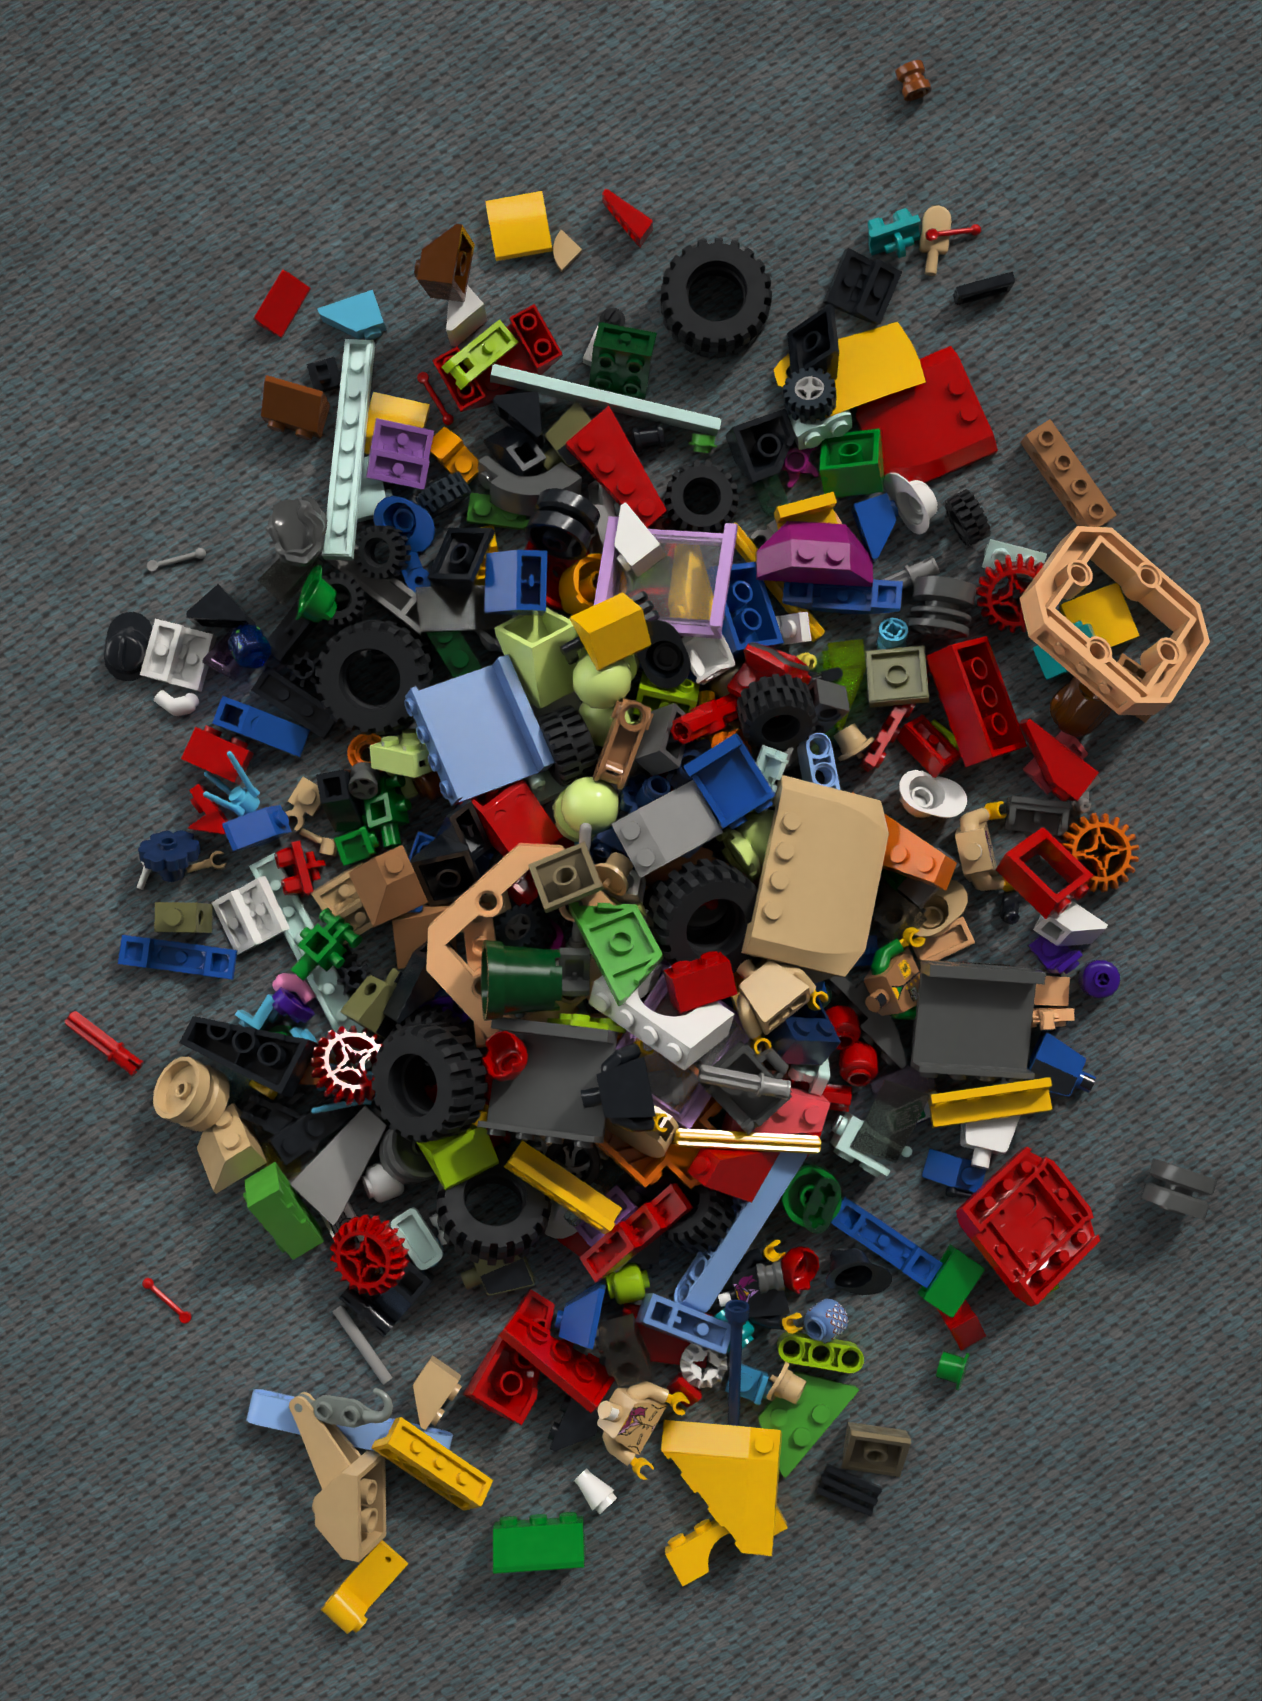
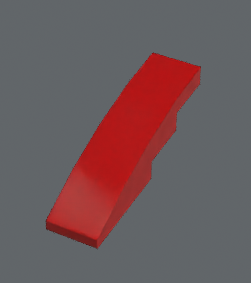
(636, 1232)

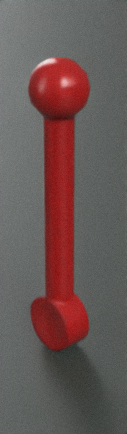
(932, 233)
(423, 378)
(184, 1316)

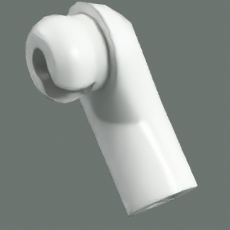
(177, 706)

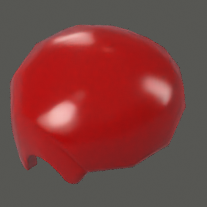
(505, 1056)
(799, 1268)

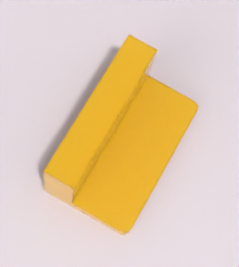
(813, 509)

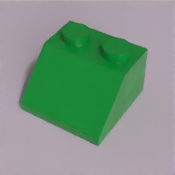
(852, 463)

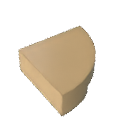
(565, 251)

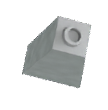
(339, 1167)

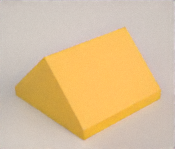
(612, 630)

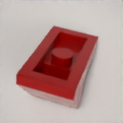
(213, 817)
(964, 1326)

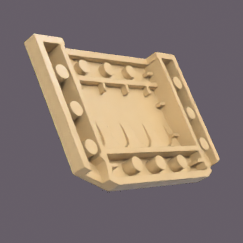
(818, 878)

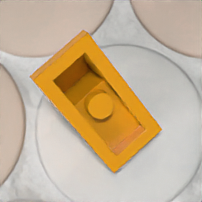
(454, 455)

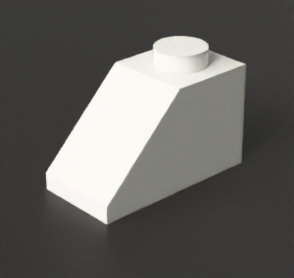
(635, 543)

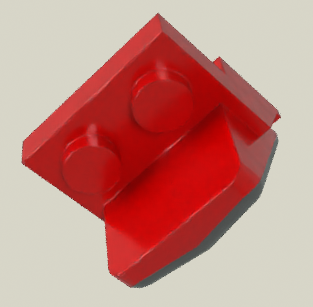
(765, 661)

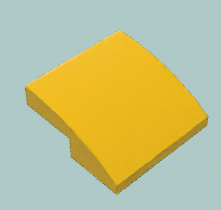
(519, 226)
(395, 410)
(1105, 612)

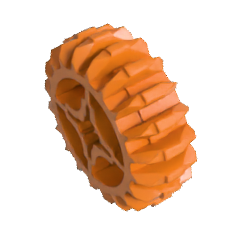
(1096, 839)

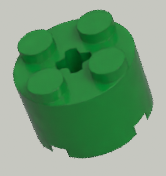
(794, 1199)

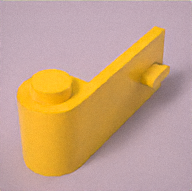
(362, 1587)

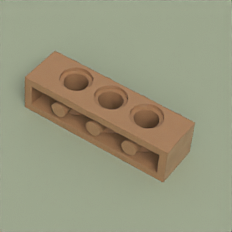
(1067, 476)

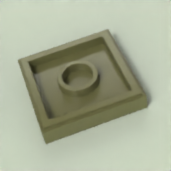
(897, 676)

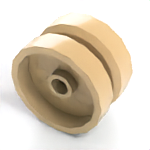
(191, 1094)

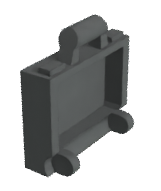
(744, 1105)

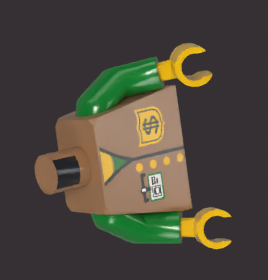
(894, 978)

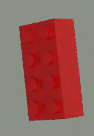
(976, 701)

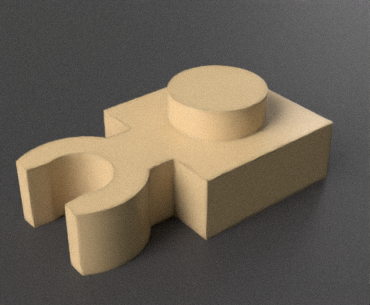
(305, 800)

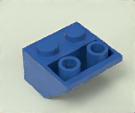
(516, 582)

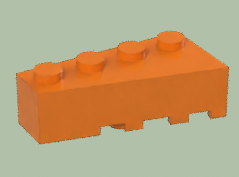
(916, 858)

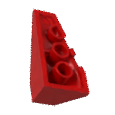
(506, 1379)

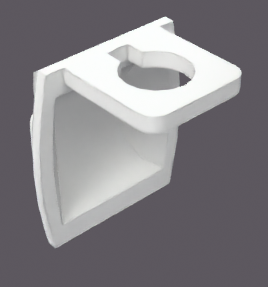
(708, 657)

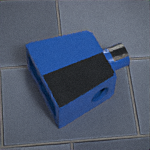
(1061, 1064)

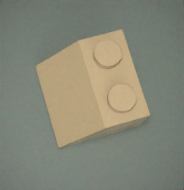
(229, 1149)

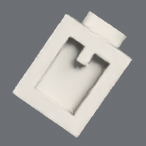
(794, 628)

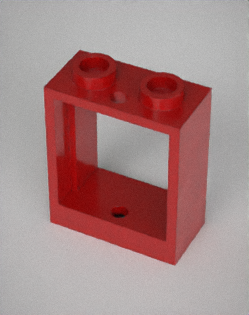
(1031, 887)

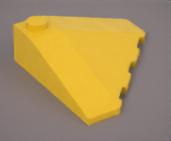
(733, 1473)

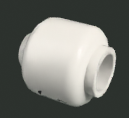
(380, 1184)

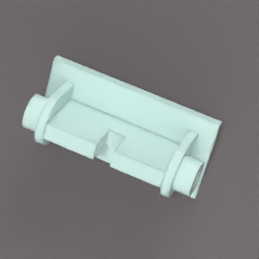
(999, 550)
(772, 765)

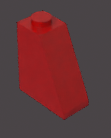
(733, 1171)

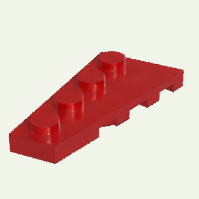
(614, 464)
(887, 733)
(569, 1369)

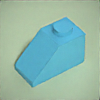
(355, 316)

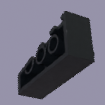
(260, 1055)

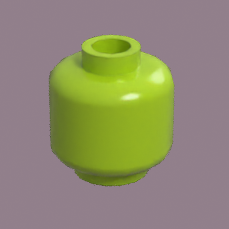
(627, 1284)

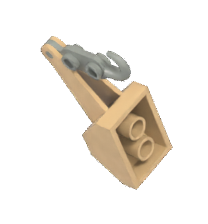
(353, 1485)

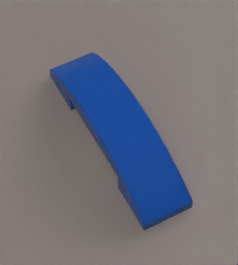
(880, 598)
(177, 956)
(886, 1242)

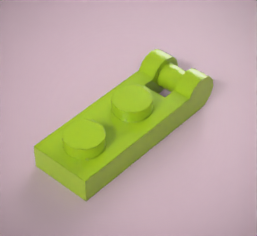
(480, 354)

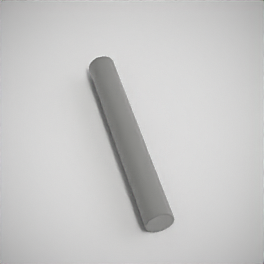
(362, 1344)

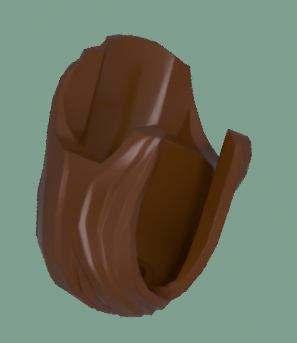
(1077, 709)

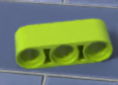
(831, 1361)

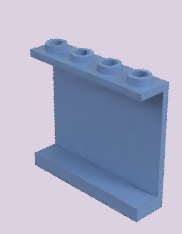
(479, 731)

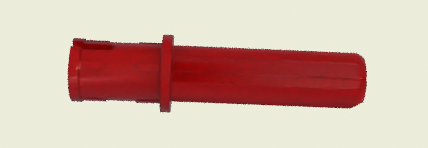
(104, 1043)

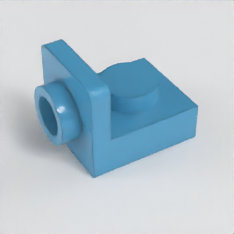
(753, 1384)

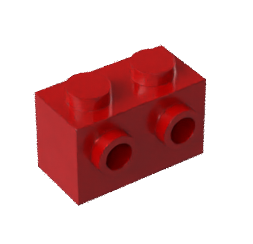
(210, 753)
(700, 981)

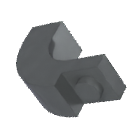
(520, 493)

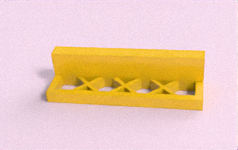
(990, 1102)
(563, 1187)
(434, 1465)

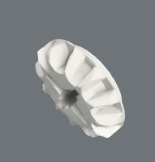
(692, 1372)

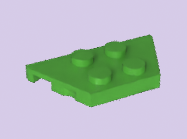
(618, 944)
(808, 1419)

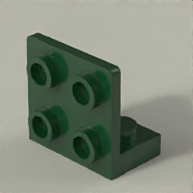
(622, 360)

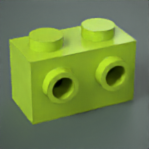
(655, 697)

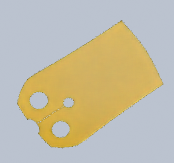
(870, 366)

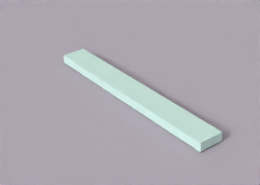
(601, 399)
(349, 449)
(322, 983)

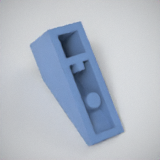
(684, 1323)

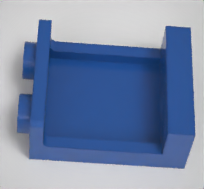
(731, 781)

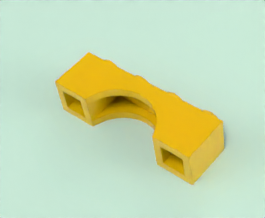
(691, 1552)

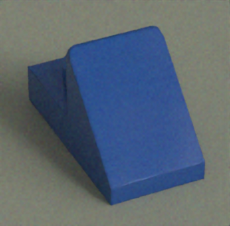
(952, 1171)

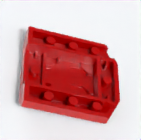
(931, 425)
(1029, 1225)

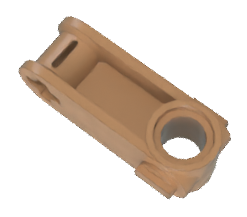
(622, 743)

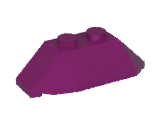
(814, 555)

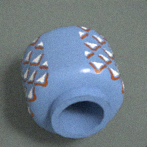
(825, 1320)

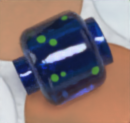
(249, 646)

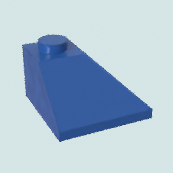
(581, 1316)

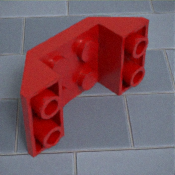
(532, 354)

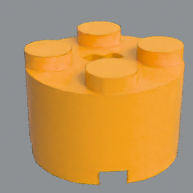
(579, 584)

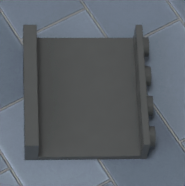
(974, 1020)
(548, 1090)

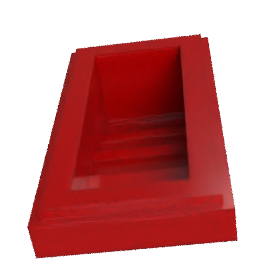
(632, 220)

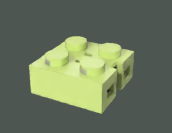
(401, 754)

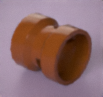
(913, 80)

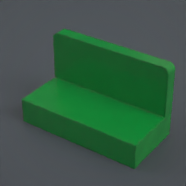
(952, 1281)

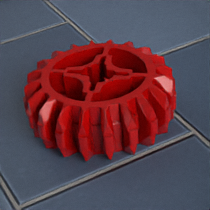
(1005, 595)
(341, 1045)
(359, 1260)

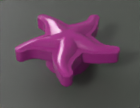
(797, 464)

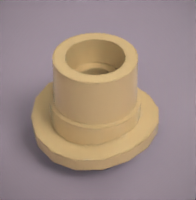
(852, 742)
(615, 873)
(786, 1386)

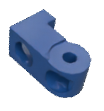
(415, 575)

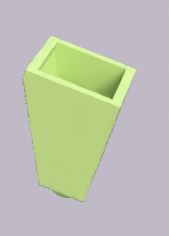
(536, 654)

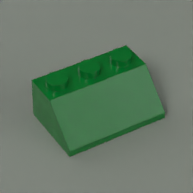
(538, 1543)

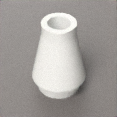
(595, 1491)

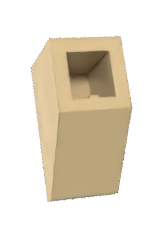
(432, 1389)

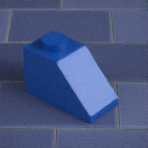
(875, 522)
(257, 828)

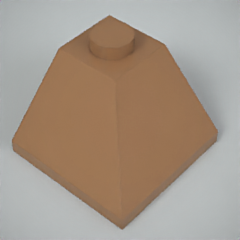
(388, 886)

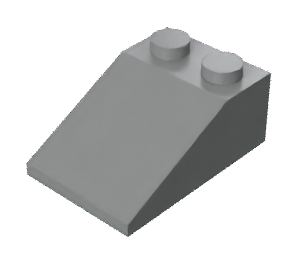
(667, 828)

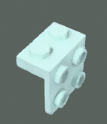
(844, 1131)

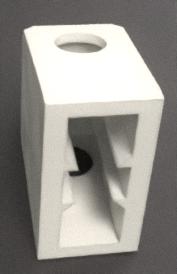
(988, 1138)

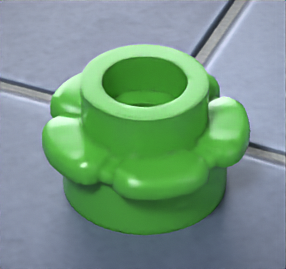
(703, 442)

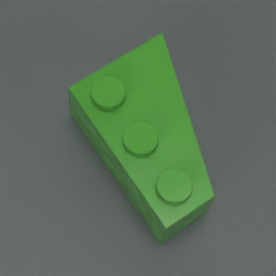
(282, 1211)

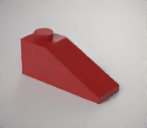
(1058, 764)

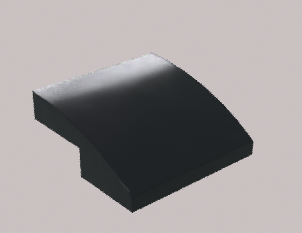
(862, 287)

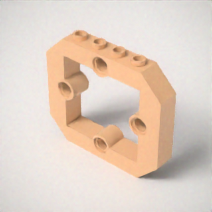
(1090, 659)
(454, 973)

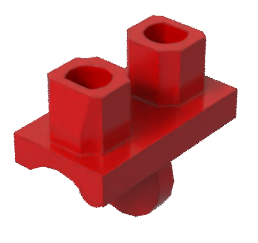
(294, 857)

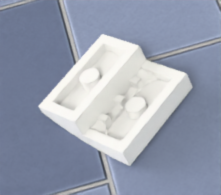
(177, 655)
(250, 915)

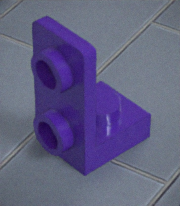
(1055, 958)

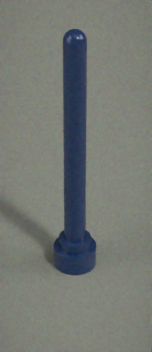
(737, 1314)

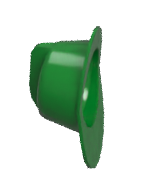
(317, 598)

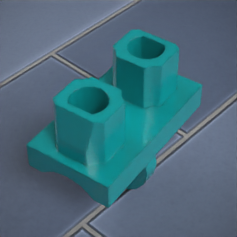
(895, 235)

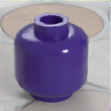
(1089, 979)

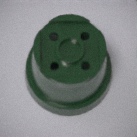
(518, 980)

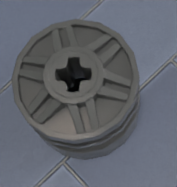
(941, 601)

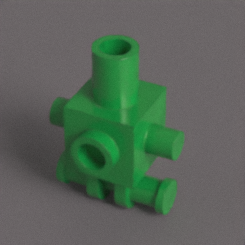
(388, 810)
(324, 945)

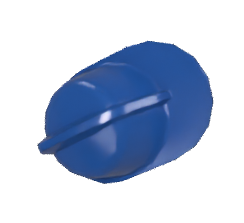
(409, 518)

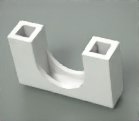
(676, 1038)

